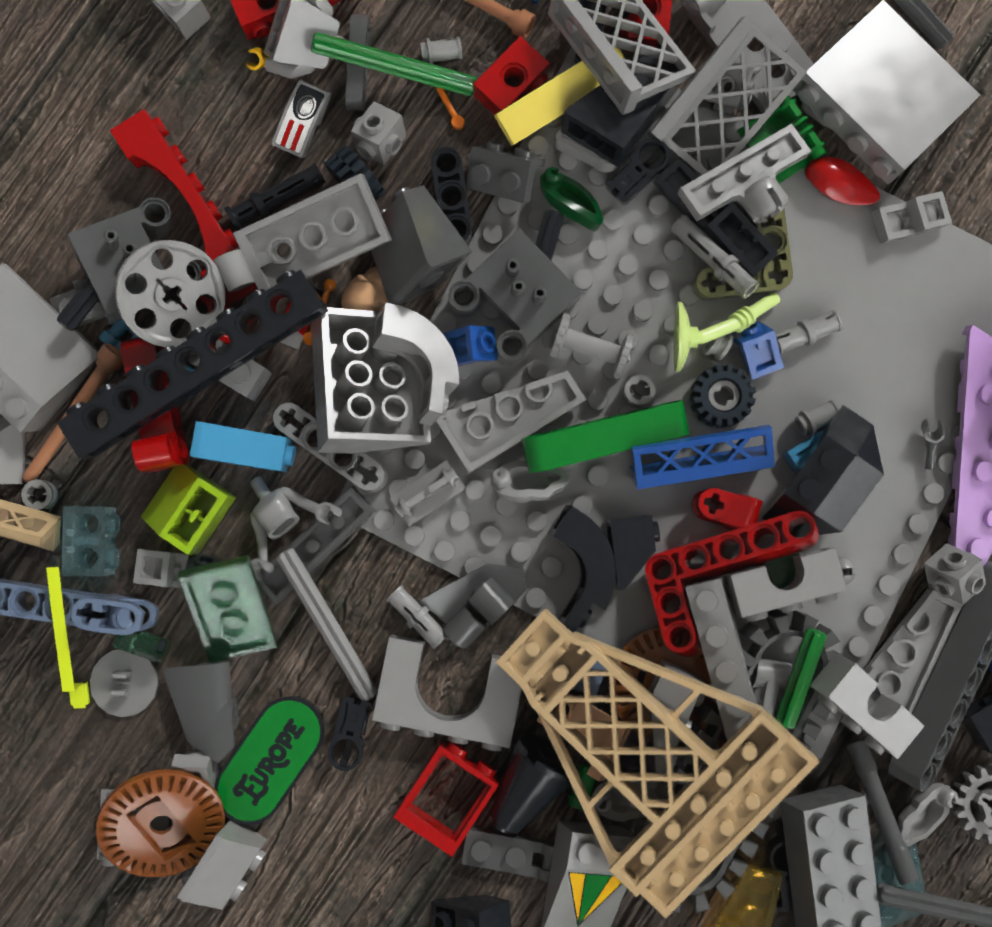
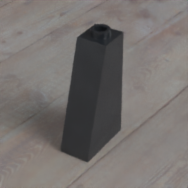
(603, 129)

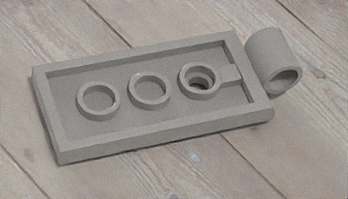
(318, 230)

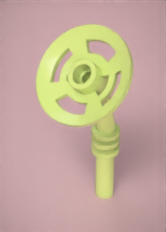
(689, 337)

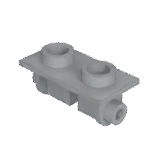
(427, 493)

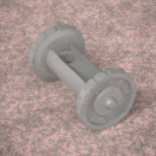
(592, 346)

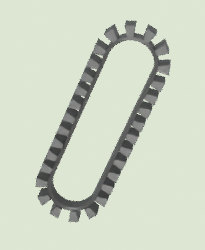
(779, 628)

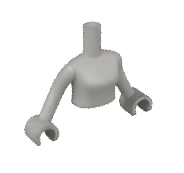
(276, 517)

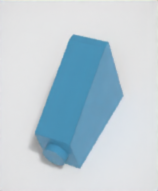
(242, 447)

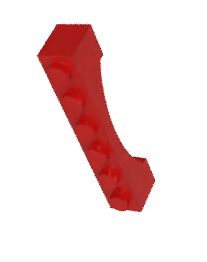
(145, 145)

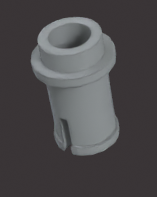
(441, 50)
(816, 418)

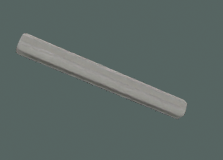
(327, 624)

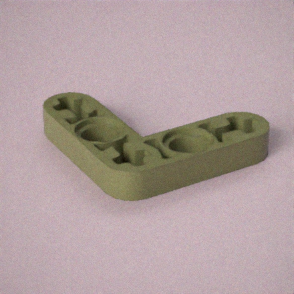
(765, 285)

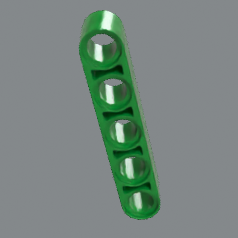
(605, 436)

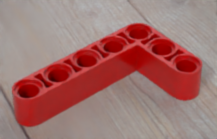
(716, 565)

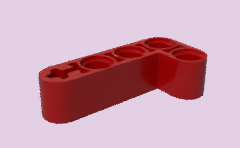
(162, 440)

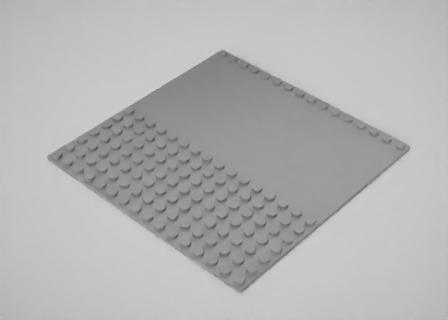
(888, 364)

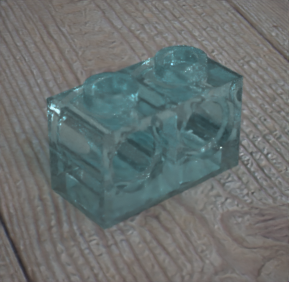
(79, 540)

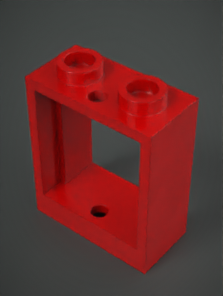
(428, 826)

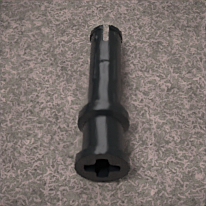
(255, 204)

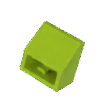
(187, 509)

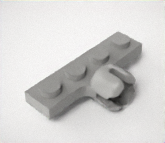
(748, 178)

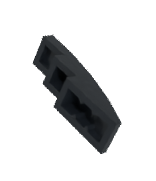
(725, 226)

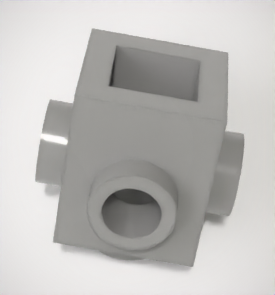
(734, 78)
(378, 133)
(955, 574)

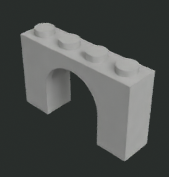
(401, 703)

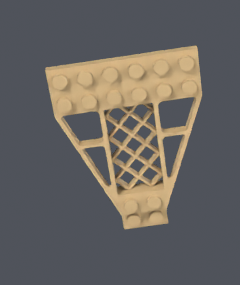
(715, 806)

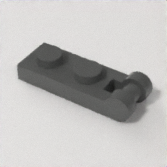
(507, 853)

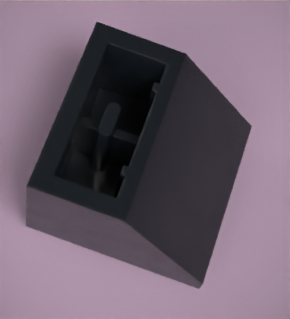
(471, 912)

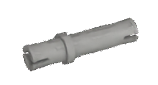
(725, 266)

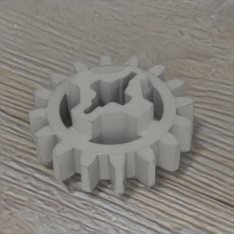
(979, 818)

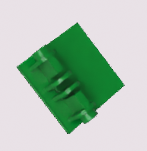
(784, 115)

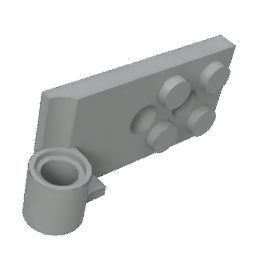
(718, 17)

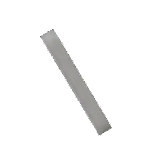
(328, 458)

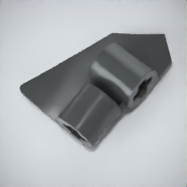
(476, 600)
(205, 706)

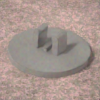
(124, 683)

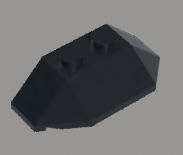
(833, 476)

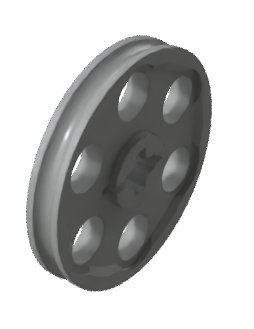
(172, 276)

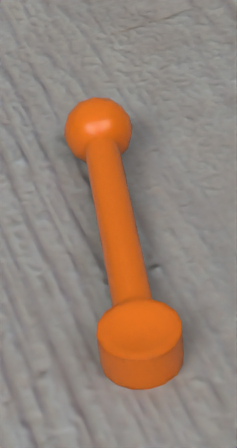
(457, 121)
(329, 286)

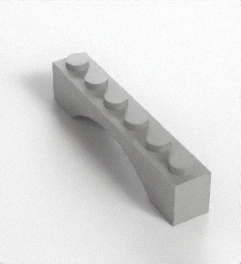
(721, 647)

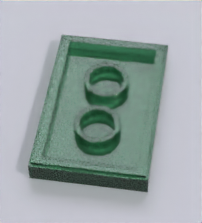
(228, 608)

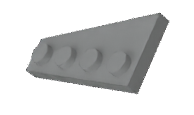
(497, 423)
(913, 650)

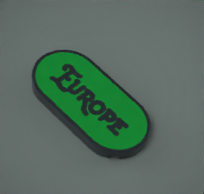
(270, 759)

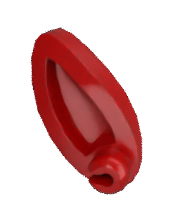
(841, 182)

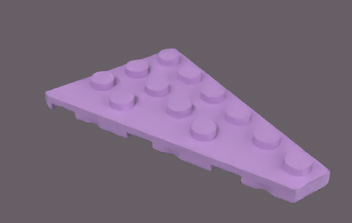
(973, 462)

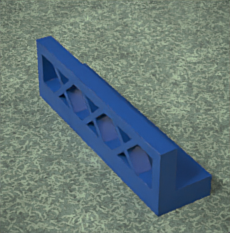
(704, 464)

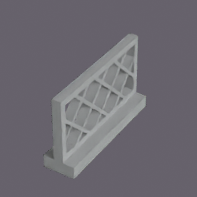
(602, 60)
(707, 77)

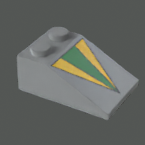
(580, 883)

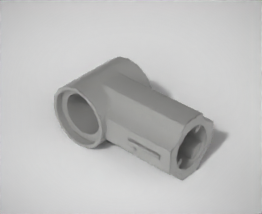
(769, 683)

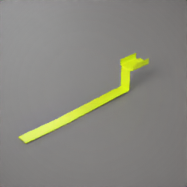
(79, 691)

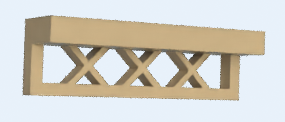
(29, 525)

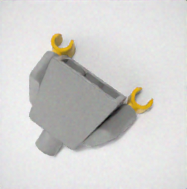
(291, 38)

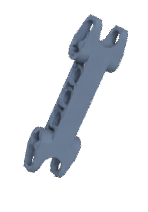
(85, 611)

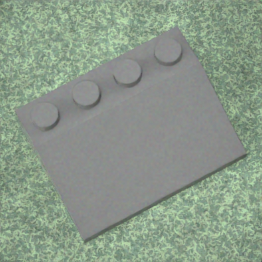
(37, 356)
(362, 393)

